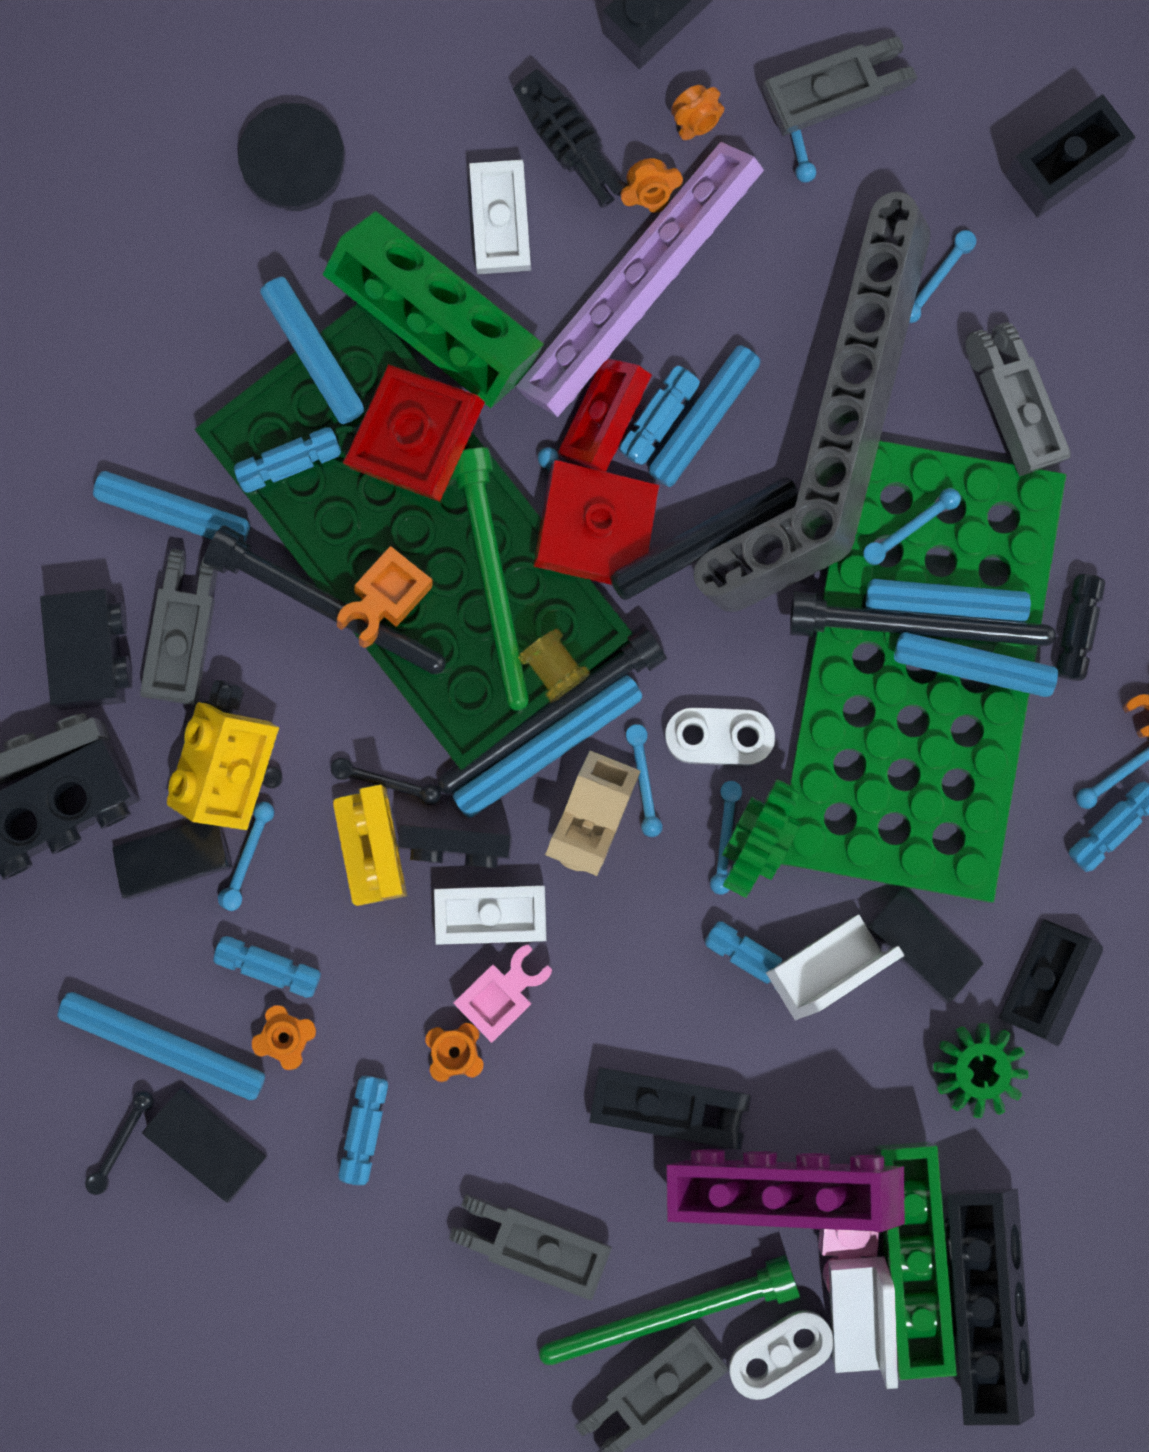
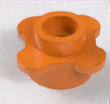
(697, 111)
(650, 184)
(299, 1034)
(442, 1041)

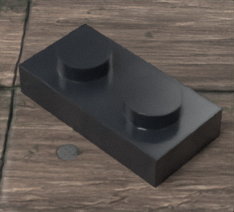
(478, 847)

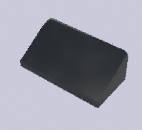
(170, 858)
(927, 945)
(1051, 982)
(204, 1145)

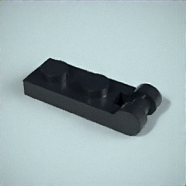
(667, 1108)

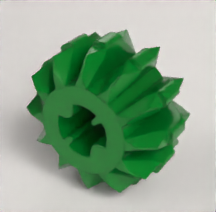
(998, 1064)

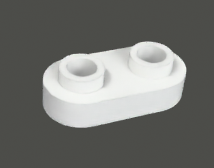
(719, 736)
(783, 1358)

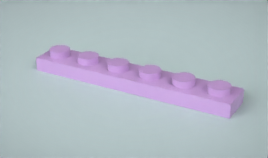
(639, 278)

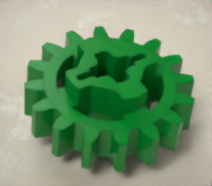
(761, 838)

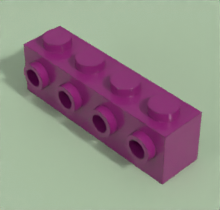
(786, 1193)

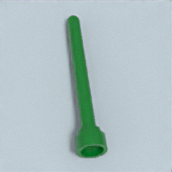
(472, 475)
(771, 1282)

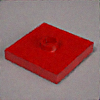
(414, 432)
(593, 522)

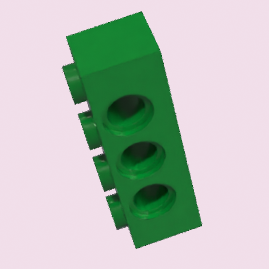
(432, 308)
(919, 1266)

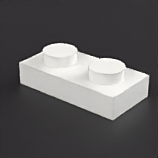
(500, 217)
(490, 915)

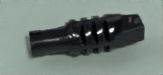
(568, 135)

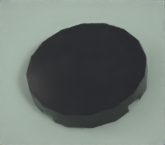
(291, 156)

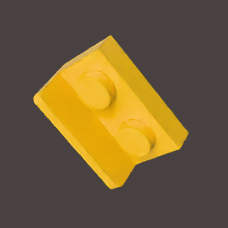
(221, 767)
(369, 846)

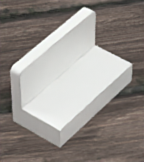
(830, 968)
(863, 1317)

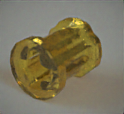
(554, 665)

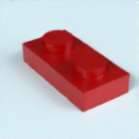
(604, 414)

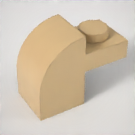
(593, 813)

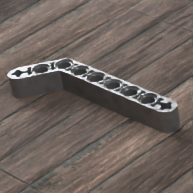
(840, 405)

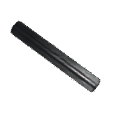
(704, 537)

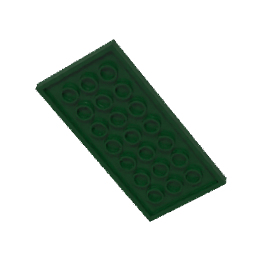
(346, 520)

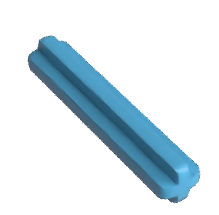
(312, 350)
(704, 416)
(165, 506)
(948, 600)
(976, 664)

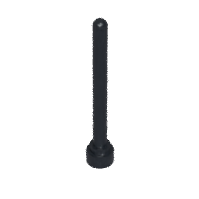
(231, 553)
(814, 615)
(637, 653)

